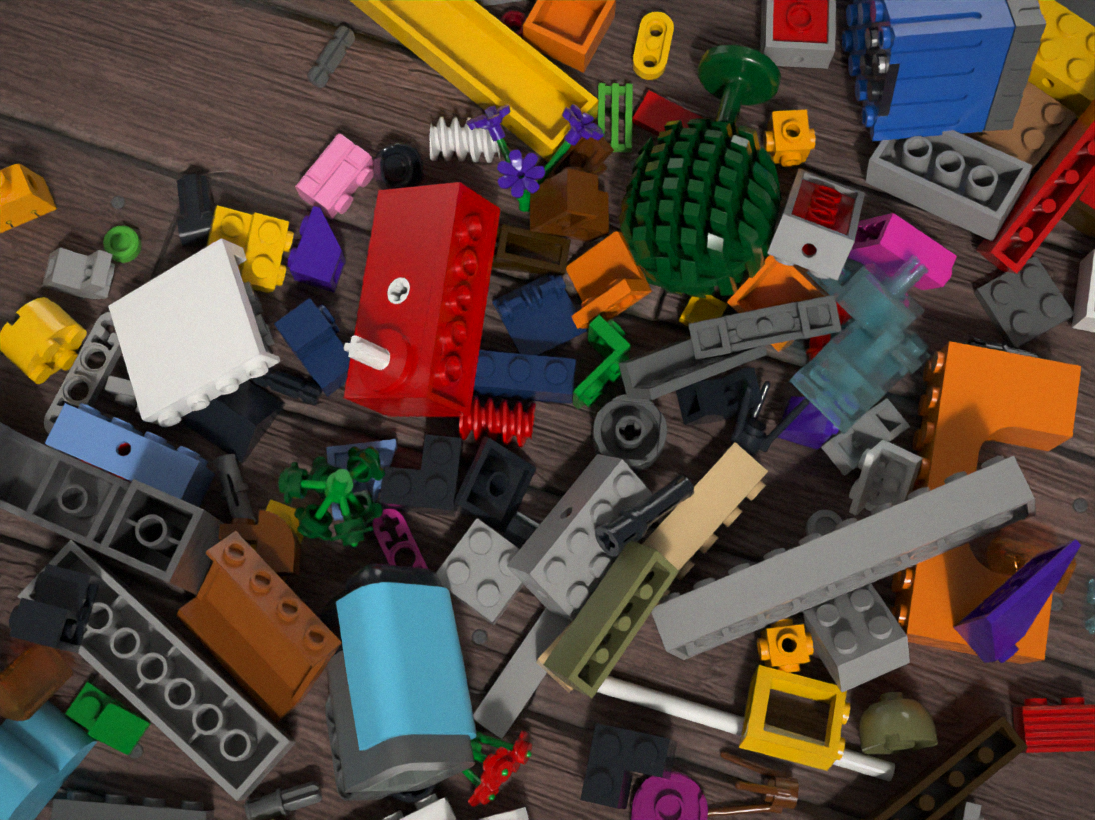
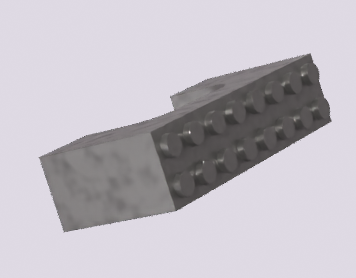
(106, 512)

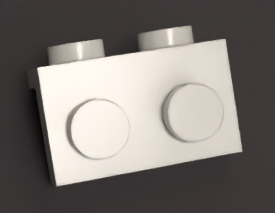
(885, 477)

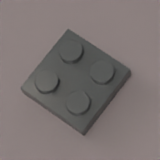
(1024, 304)

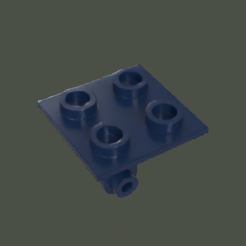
(538, 315)

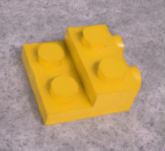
(262, 241)

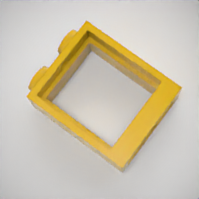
(788, 748)

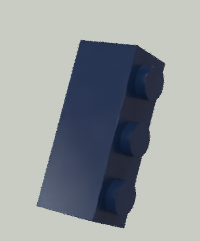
(525, 377)

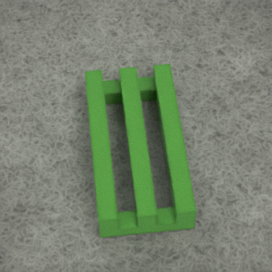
(616, 90)

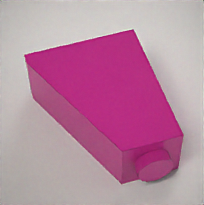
(892, 241)

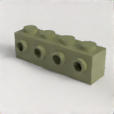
(611, 618)

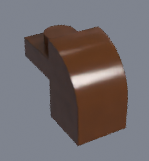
(273, 539)

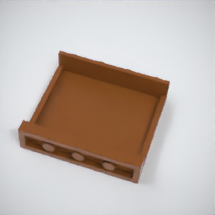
(258, 628)

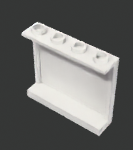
(190, 335)

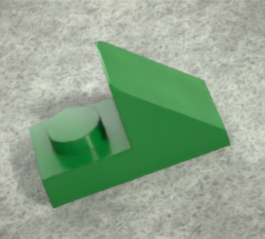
(107, 719)

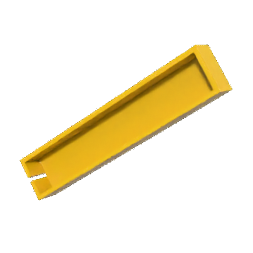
(487, 65)

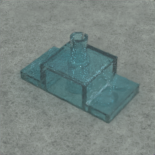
(876, 299)
(852, 373)

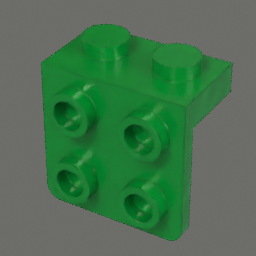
(610, 344)

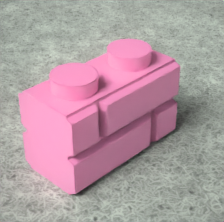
(336, 176)

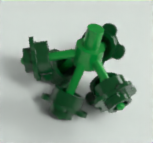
(335, 486)

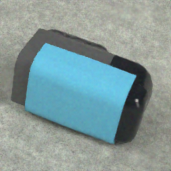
(396, 684)

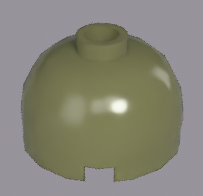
(896, 726)

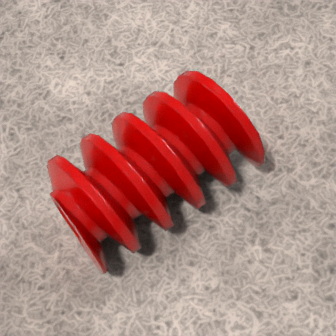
(498, 421)

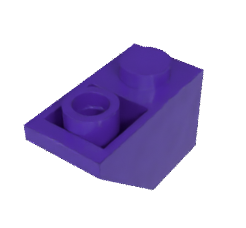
(318, 256)
(810, 427)

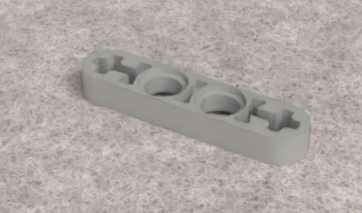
(81, 372)

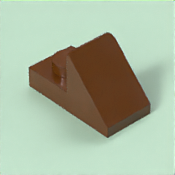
(587, 155)

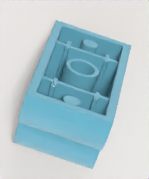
(38, 760)

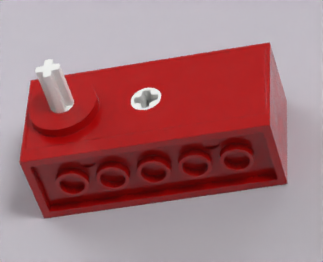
(423, 302)

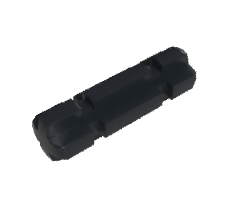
(290, 386)

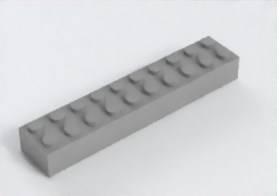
(845, 558)

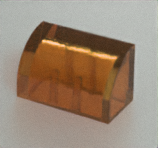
(1010, 555)
(31, 681)

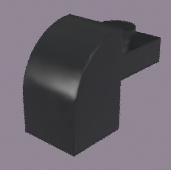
(717, 399)

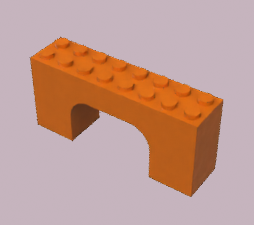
(968, 401)

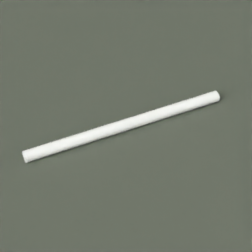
(731, 722)

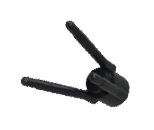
(751, 432)

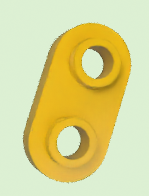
(651, 47)

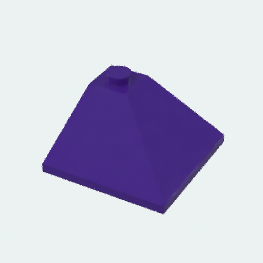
(1011, 609)

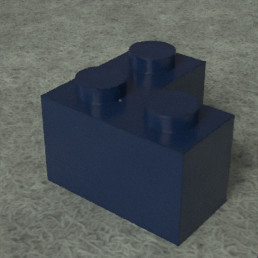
(313, 339)

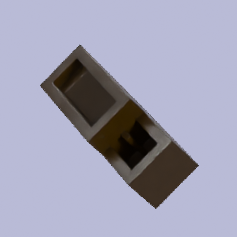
(530, 251)

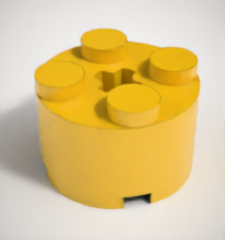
(42, 339)

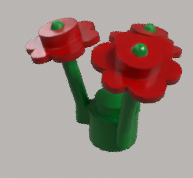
(496, 766)

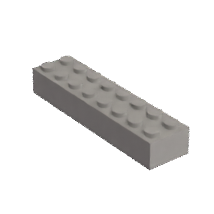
(174, 682)

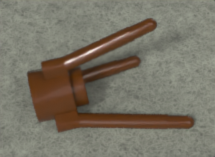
(778, 791)

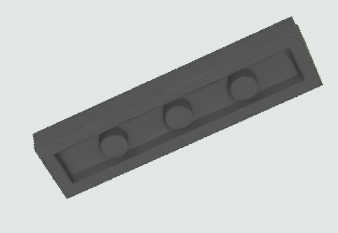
(675, 367)

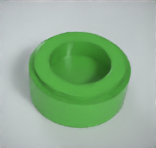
(122, 243)

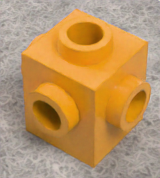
(789, 137)
(771, 649)

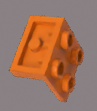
(606, 280)

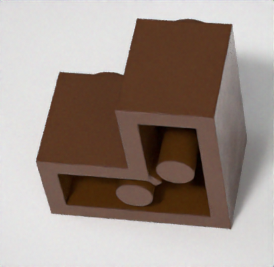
(570, 206)

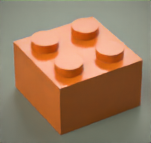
(569, 29)
(775, 286)

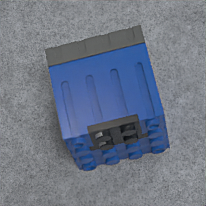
(940, 63)

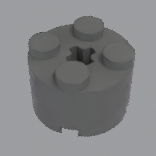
(647, 427)

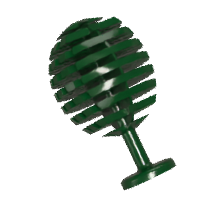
(708, 192)

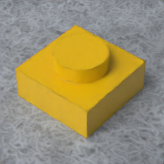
(702, 309)

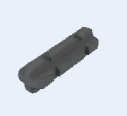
(331, 56)

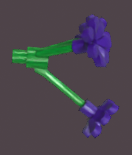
(522, 173)

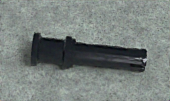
(633, 522)

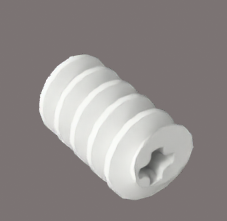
(461, 141)

